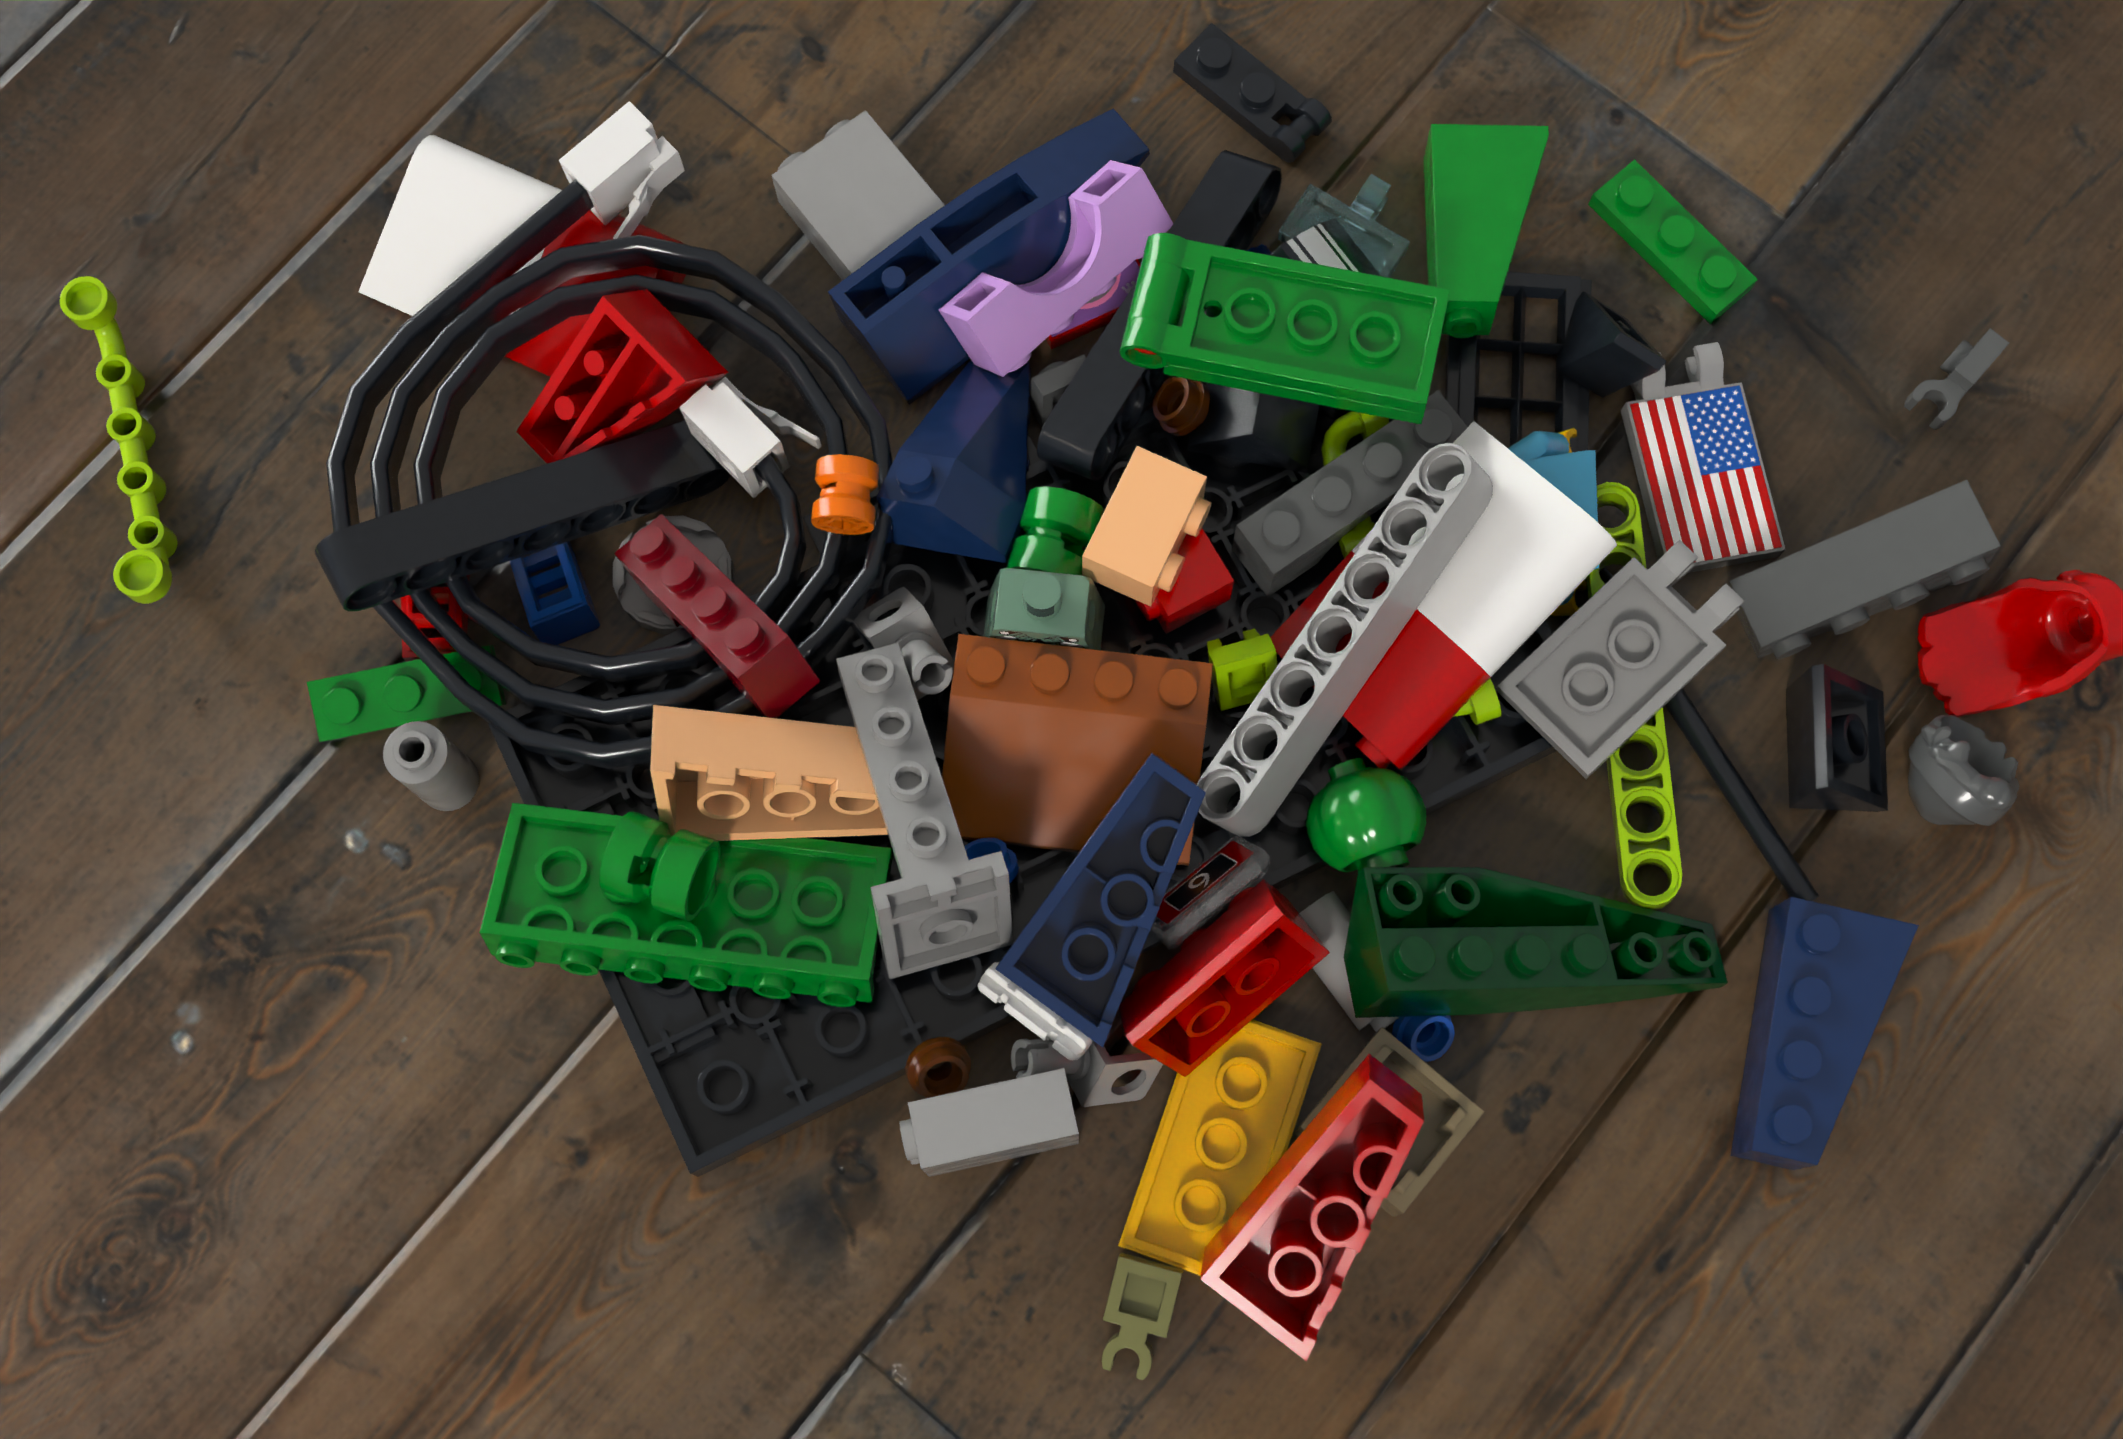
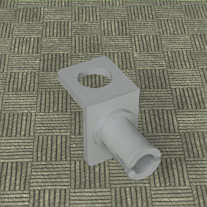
(920, 643)
(1089, 1075)

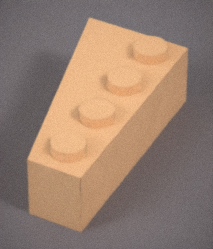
(760, 777)

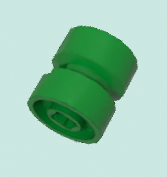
(1056, 530)
(652, 863)

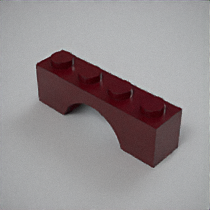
(718, 616)

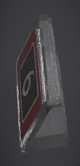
(1208, 890)

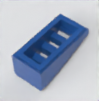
(564, 612)

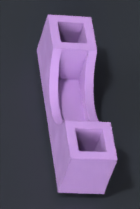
(1108, 231)

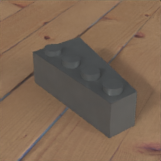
(1866, 571)

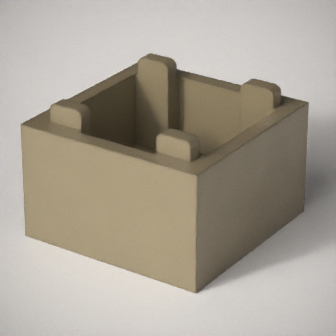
(1446, 1116)

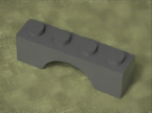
(1317, 512)

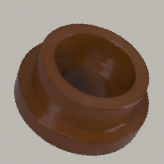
(1181, 405)
(943, 1080)

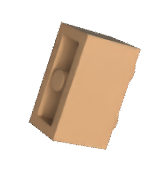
(1145, 527)

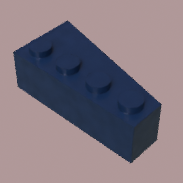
(1098, 915)
(1810, 1025)

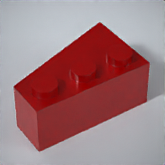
(618, 378)

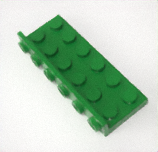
(775, 921)

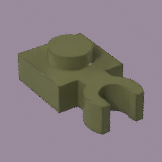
(1141, 1303)

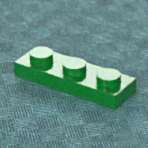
(1672, 241)
(391, 697)

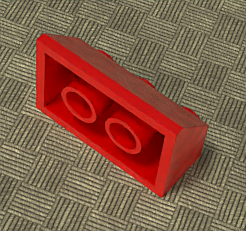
(1220, 979)

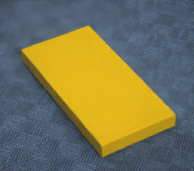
(1218, 1142)

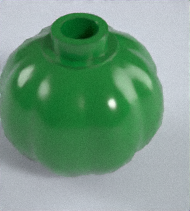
(1365, 818)

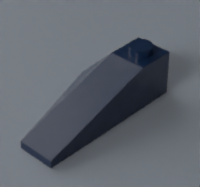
(964, 469)

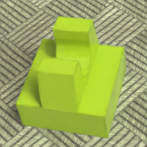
(1241, 668)

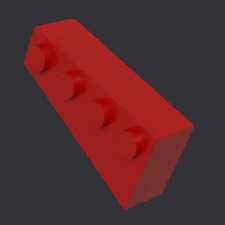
(1315, 1208)

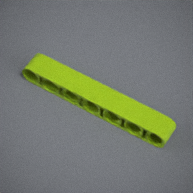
(1652, 784)

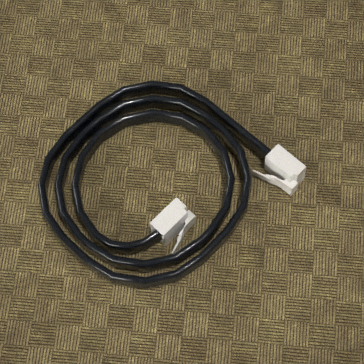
(606, 172)

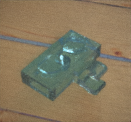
(1377, 242)

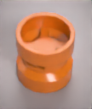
(845, 494)

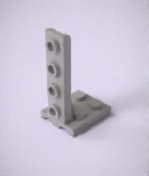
(943, 901)

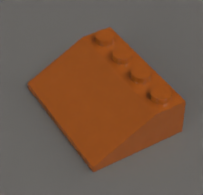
(1057, 734)

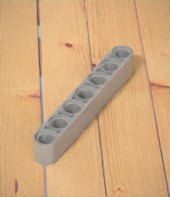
(1345, 610)

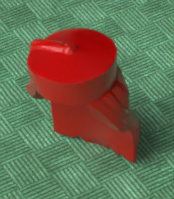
(2020, 641)

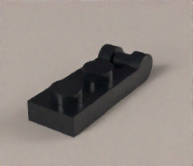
(1250, 93)

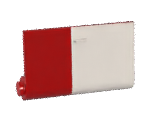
(457, 211)
(1484, 605)

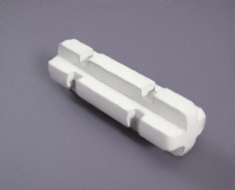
(1034, 1014)

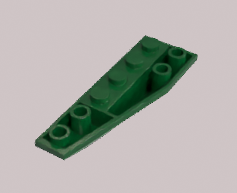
(1511, 944)

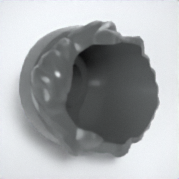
(1960, 774)

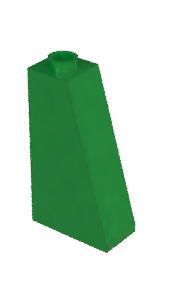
(1474, 211)

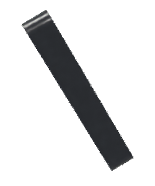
(1109, 392)
(516, 516)

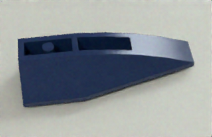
(1002, 226)

